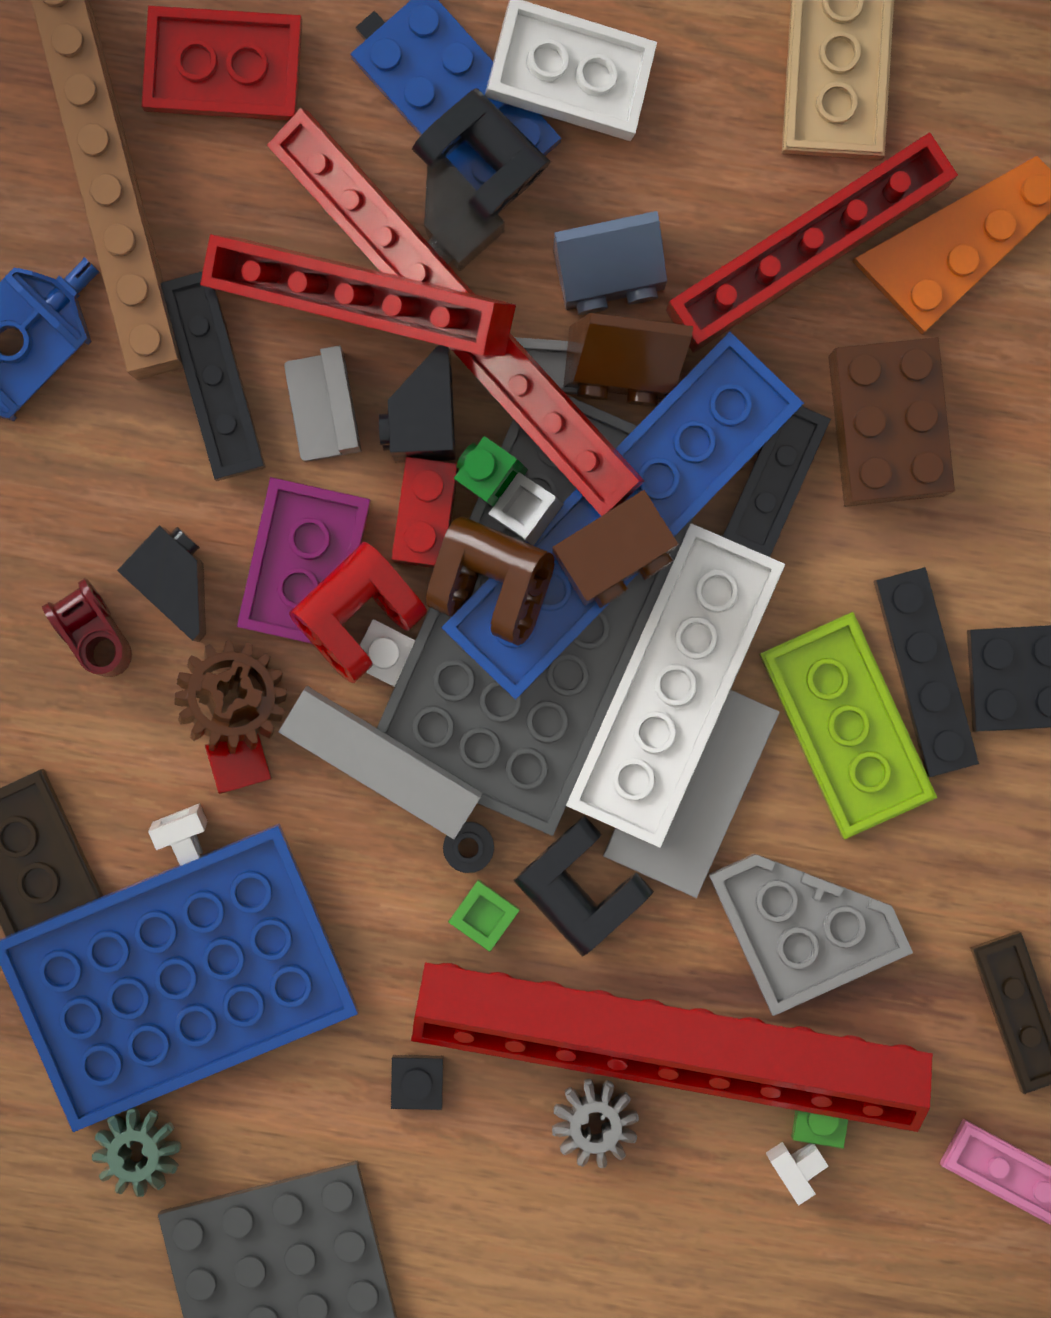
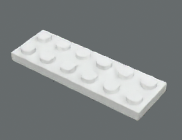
(675, 685)

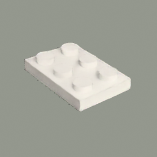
(571, 69)

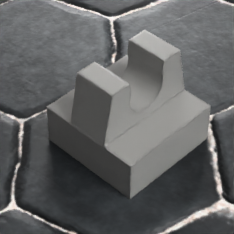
(526, 508)

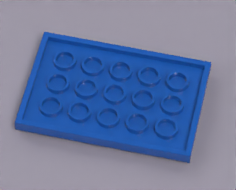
(176, 978)

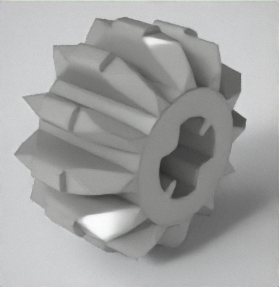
(611, 1131)

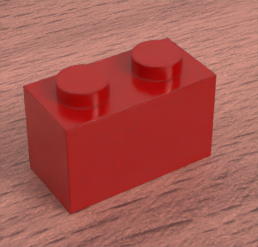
(424, 511)

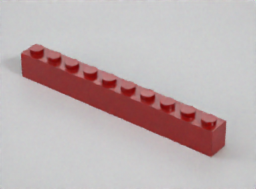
(673, 1046)

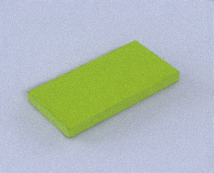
(848, 725)

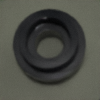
(478, 861)

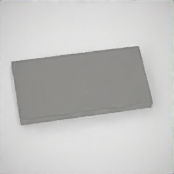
(707, 803)

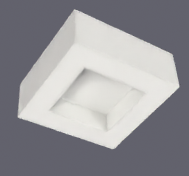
(387, 651)

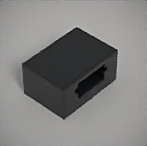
(369, 25)

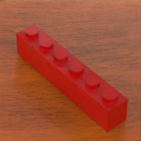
(812, 241)
(358, 295)

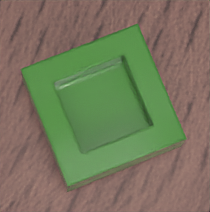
(484, 915)
(819, 1129)

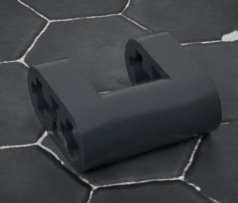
(495, 140)
(566, 903)

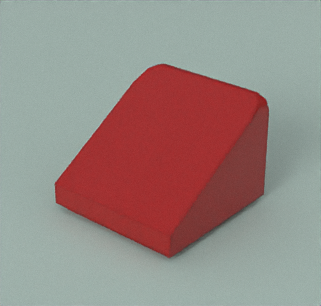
(238, 769)

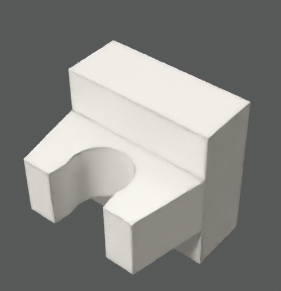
(180, 832)
(797, 1169)

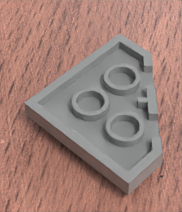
(804, 930)

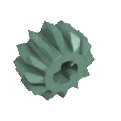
(119, 1155)

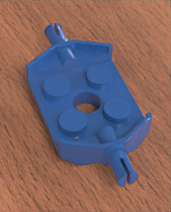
(51, 329)

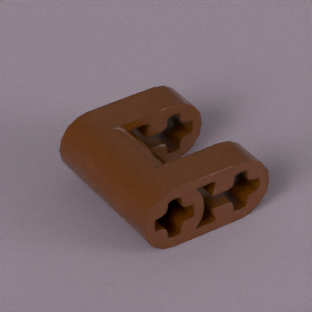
(477, 549)

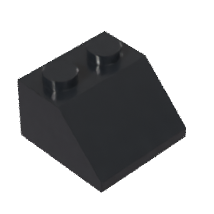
(422, 413)

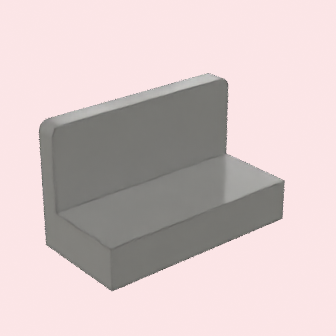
(322, 405)

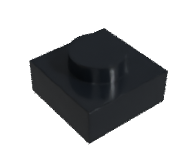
(417, 1082)

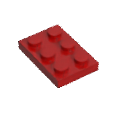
(221, 63)

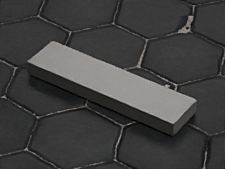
(380, 762)

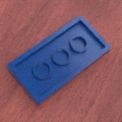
(428, 65)

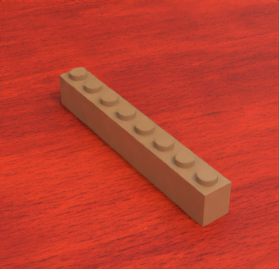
(108, 185)

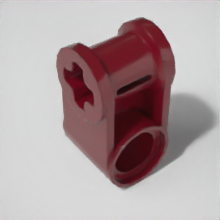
(85, 621)

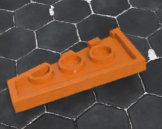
(951, 250)

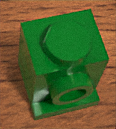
(487, 470)

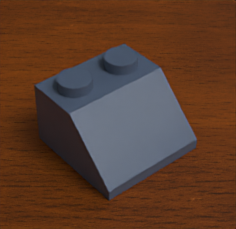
(610, 262)

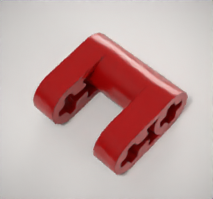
(341, 594)

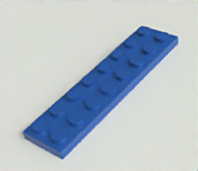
(684, 456)

